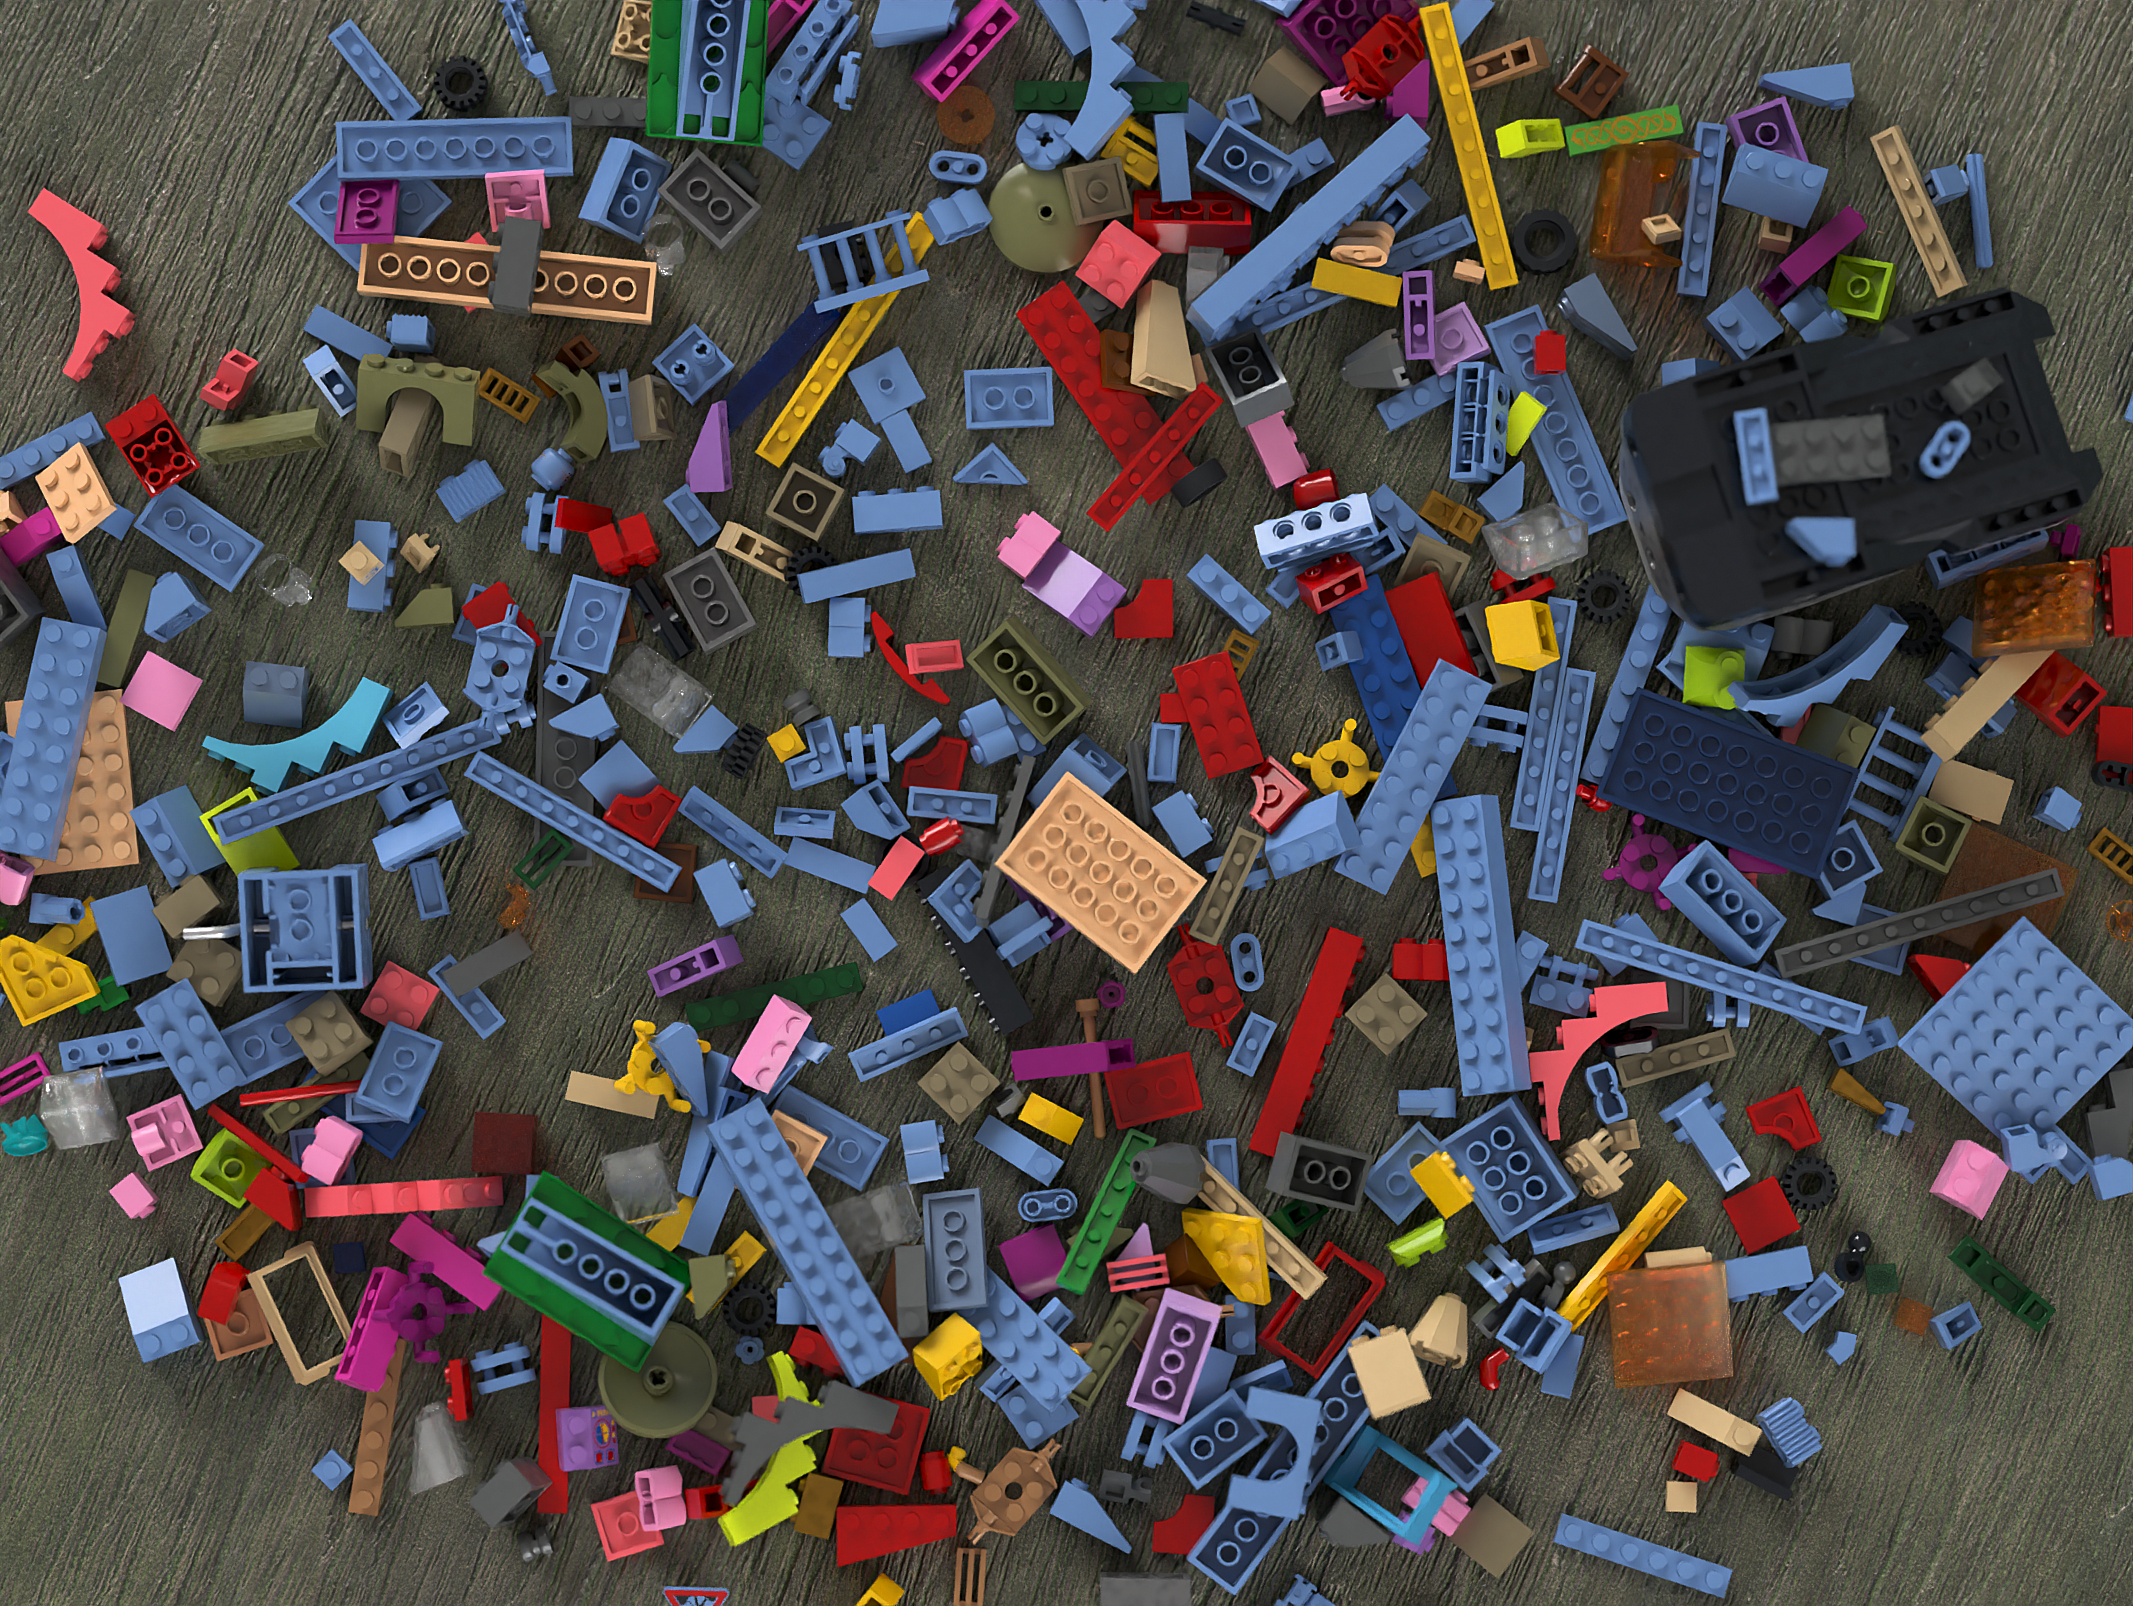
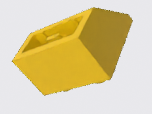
(1522, 634)
(1443, 1184)
(949, 1356)

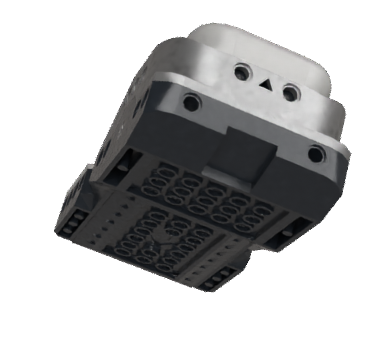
(1736, 562)

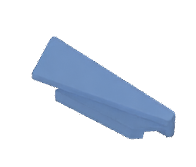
(722, 1099)

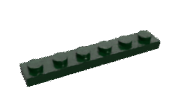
(1070, 96)
(753, 1001)

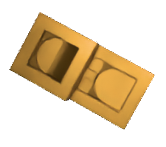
(1450, 516)

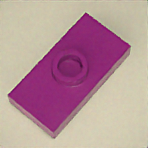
(699, 1451)

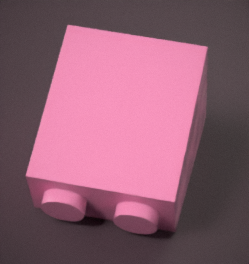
(1970, 1178)

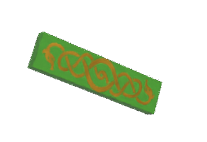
(1623, 129)

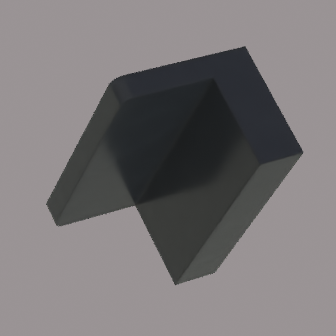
(1766, 1472)

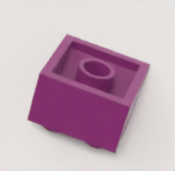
(1410, 97)

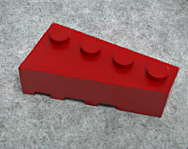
(881, 1529)

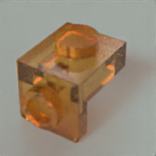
(514, 914)

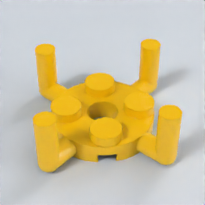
(1335, 751)
(641, 1074)

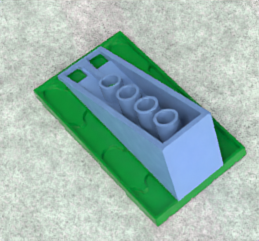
(707, 70)
(589, 1272)

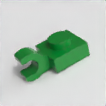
(108, 998)

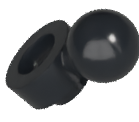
(1850, 1265)

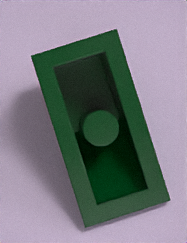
(1297, 1216)

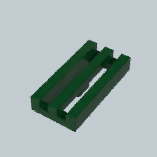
(555, 863)

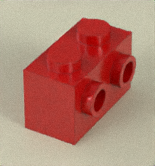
(1331, 582)
(812, 1348)

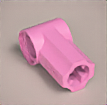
(1335, 104)

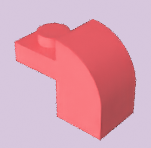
(231, 381)

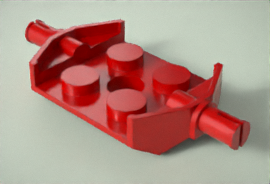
(1369, 68)
(1209, 961)

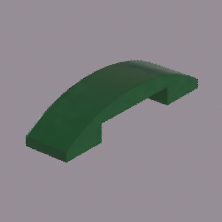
(2001, 1284)

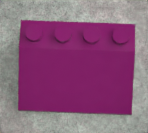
(1332, 27)

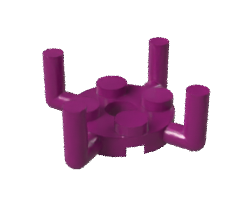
(1630, 857)
(433, 1311)

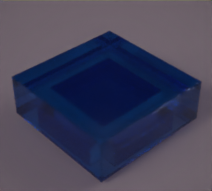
(349, 1257)

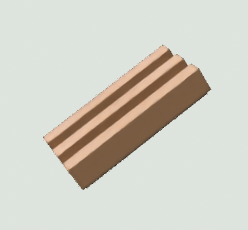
(971, 1551)

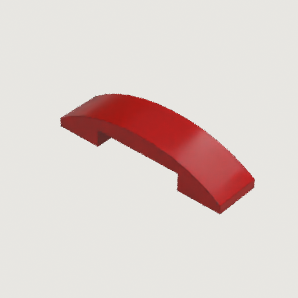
(928, 690)

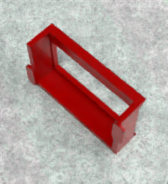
(1267, 1337)

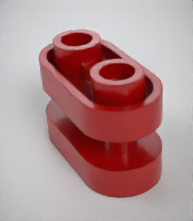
(1505, 582)

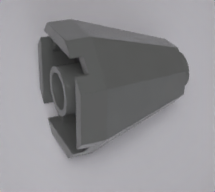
(1379, 364)
(1169, 1171)

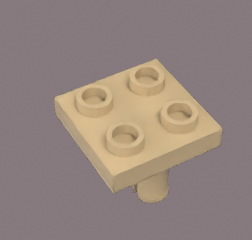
(1597, 1176)

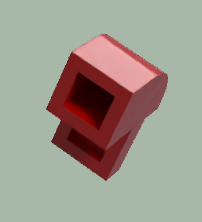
(223, 1291)

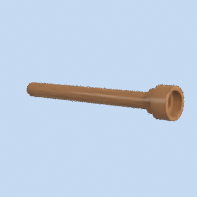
(1088, 1010)

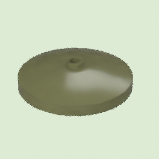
(1027, 237)
(665, 1410)

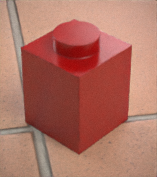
(1549, 353)
(1695, 1461)

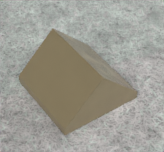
(1286, 85)
(652, 409)

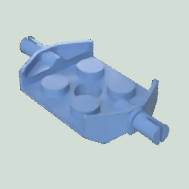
(531, 59)
(497, 645)

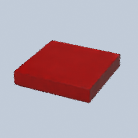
(1760, 1214)

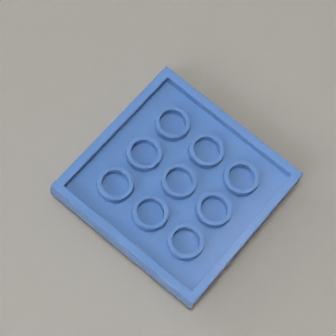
(317, 203)

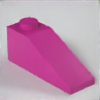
(31, 537)

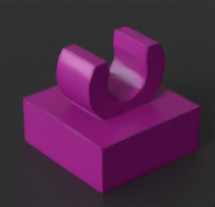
(2067, 541)

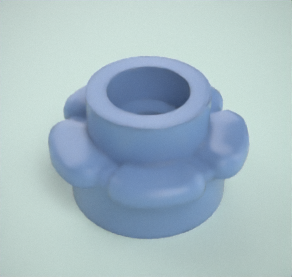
(749, 1357)

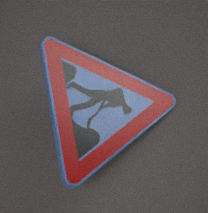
(695, 1596)

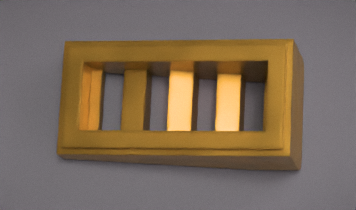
(529, 409)
(1245, 639)
(2112, 865)
(1850, 1089)

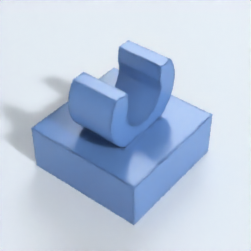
(1894, 1119)

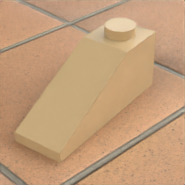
(755, 550)
(1714, 1422)

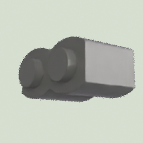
(1800, 638)

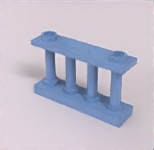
(856, 289)
(1922, 772)

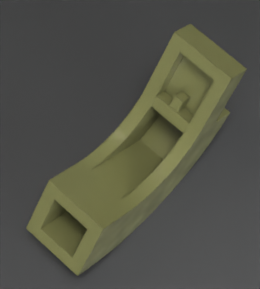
(586, 409)

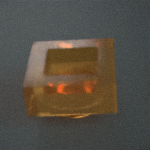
(1913, 1316)

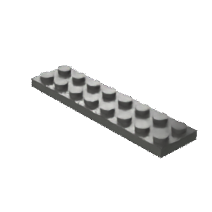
(562, 757)

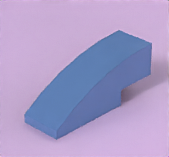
(1212, 1380)

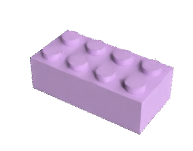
(1174, 1356)

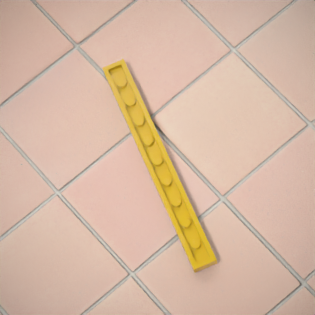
(1468, 146)
(839, 354)

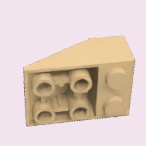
(633, 31)

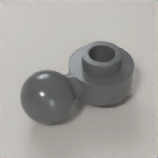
(1564, 1274)

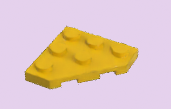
(41, 979)
(1234, 1250)

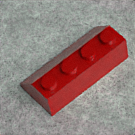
(1205, 221)

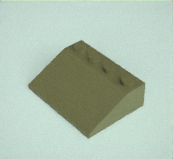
(264, 436)

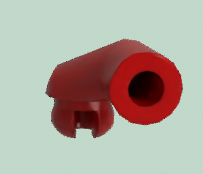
(1489, 1368)

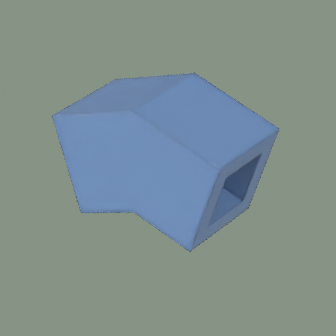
(1842, 1347)

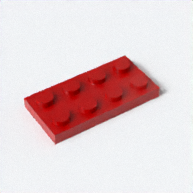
(1218, 714)

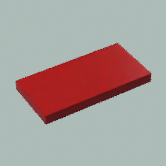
(1428, 626)

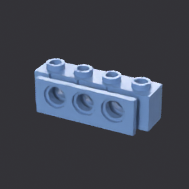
(806, 49)
(1474, 444)
(1317, 533)
(1950, 569)
(110, 1048)

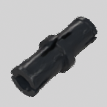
(1216, 18)

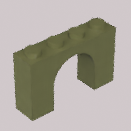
(453, 387)

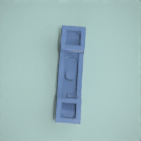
(1198, 122)

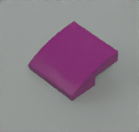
(1034, 1261)

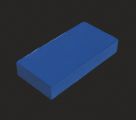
(908, 1012)

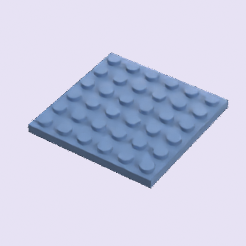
(2021, 1034)

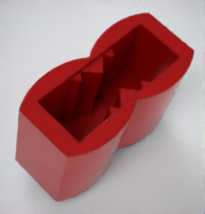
(1419, 961)

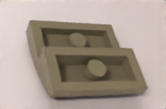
(1491, 1535)

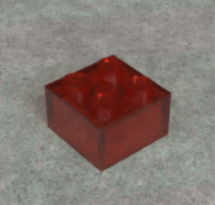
(504, 1143)

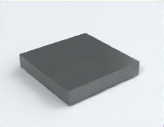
(1677, 998)

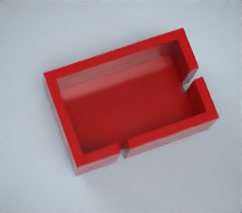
(623, 551)

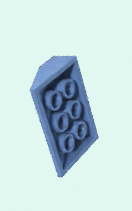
(1510, 1167)

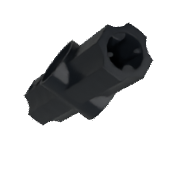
(662, 618)

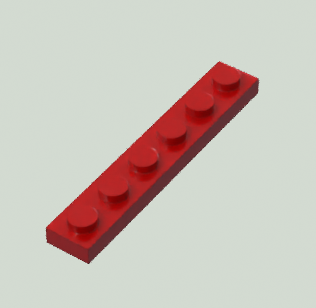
(1154, 457)

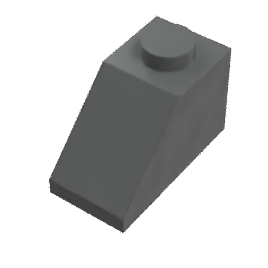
(1971, 386)

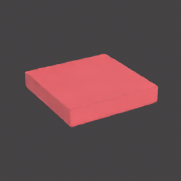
(621, 1526)

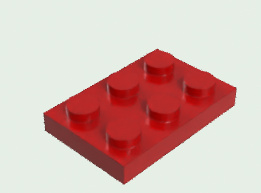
(1153, 1090)

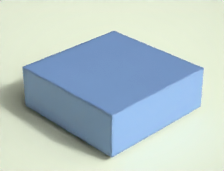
(1243, 110)

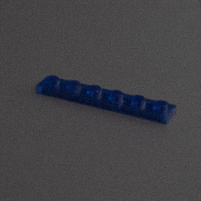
(776, 363)

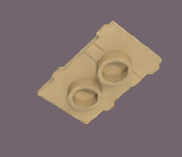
(1971, 791)

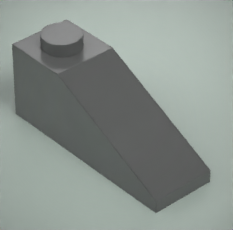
(911, 1291)

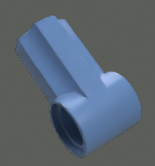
(52, 909)
(1432, 1102)

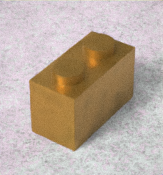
(818, 1504)

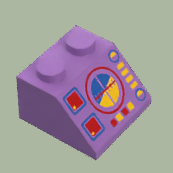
(586, 1438)

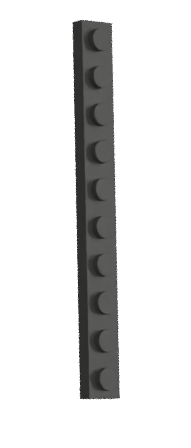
(1918, 923)

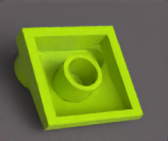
(1862, 288)
(1710, 673)
(228, 1167)
(1417, 1241)

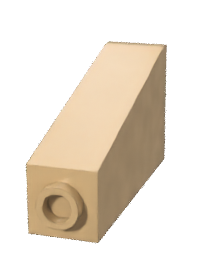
(1160, 343)

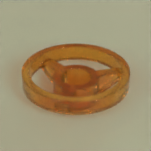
(2118, 915)

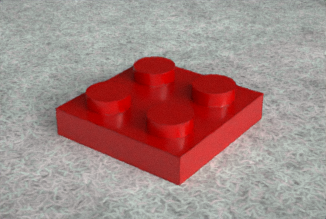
(459, 1378)

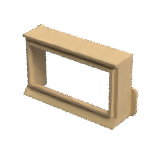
(276, 1322)

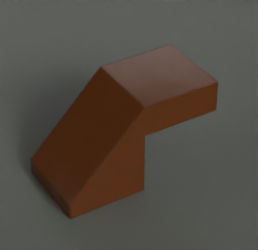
(575, 355)

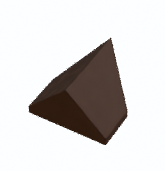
(1187, 1265)

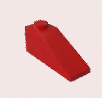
(706, 1500)

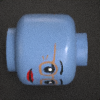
(552, 469)

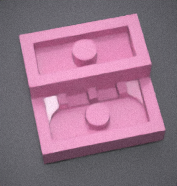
(161, 691)

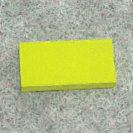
(1522, 420)

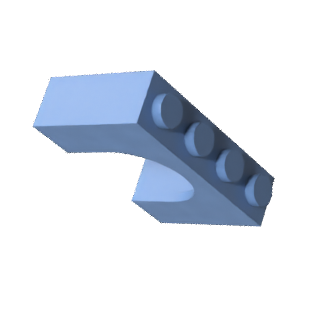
(1283, 1495)

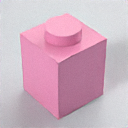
(135, 1196)

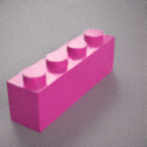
(964, 48)
(452, 1263)
(371, 1342)

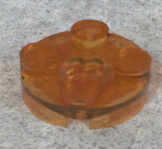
(980, 107)

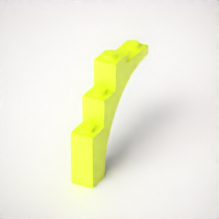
(770, 1499)

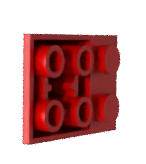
(153, 445)
(2060, 694)

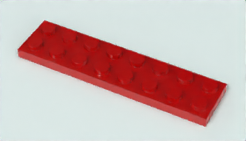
(1073, 350)

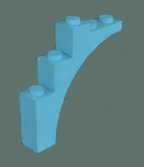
(274, 763)

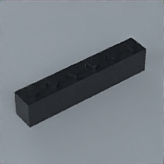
(981, 966)

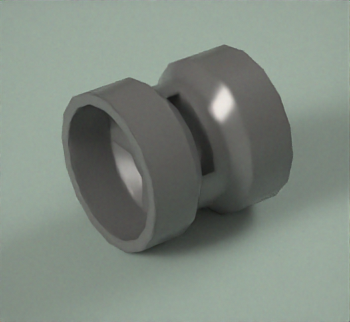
(801, 707)
(535, 1543)

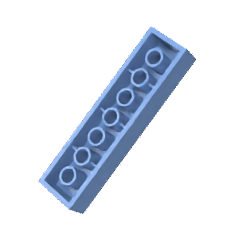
(49, 737)

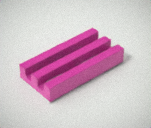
(42, 1066)

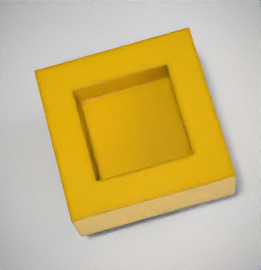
(786, 743)

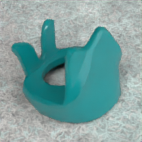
(25, 1136)

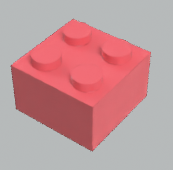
(1118, 264)

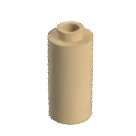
(1676, 1257)

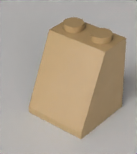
(1387, 1372)

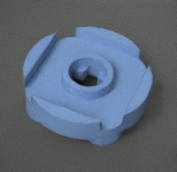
(849, 80)
(1030, 148)

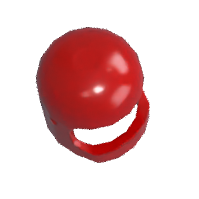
(1315, 489)

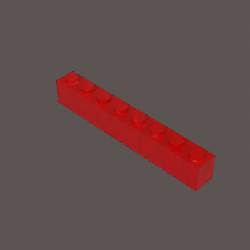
(1307, 1039)

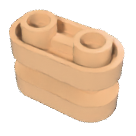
(1363, 244)

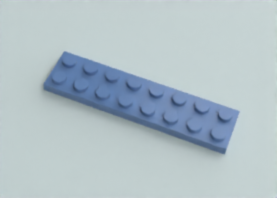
(452, 148)
(1563, 434)
(1413, 775)

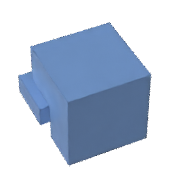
(1019, 934)
(1534, 1334)
(1463, 1452)

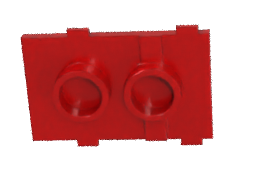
(491, 608)
(2115, 737)

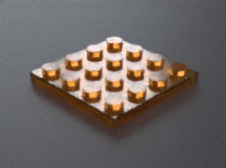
(2034, 608)
(1992, 860)
(1669, 1324)

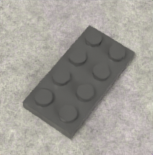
(1829, 450)

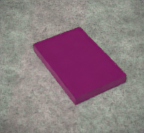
(367, 212)

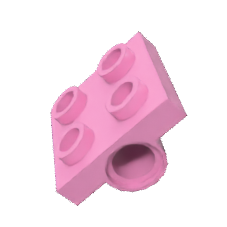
(517, 195)
(165, 1132)

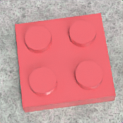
(400, 997)

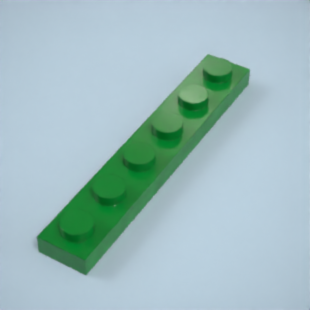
(1103, 1215)

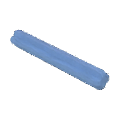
(1979, 210)

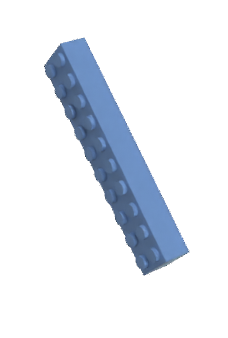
(1307, 228)
(1480, 945)
(806, 1242)
(1242, 1537)

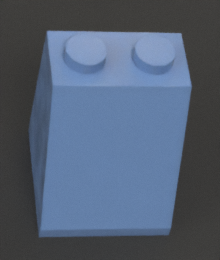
(913, 21)
(1085, 762)

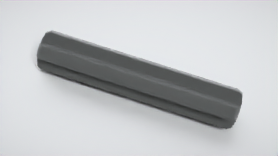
(1139, 784)

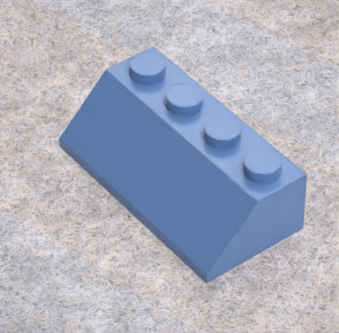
(1723, 904)

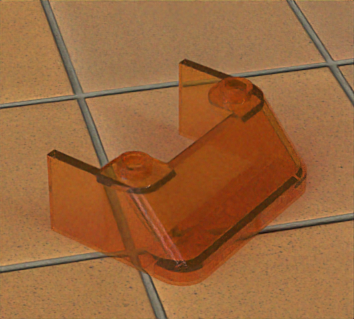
(1628, 196)

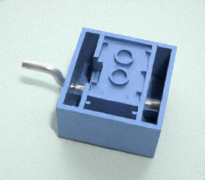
(301, 929)

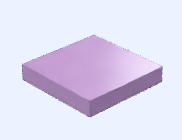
(1457, 340)

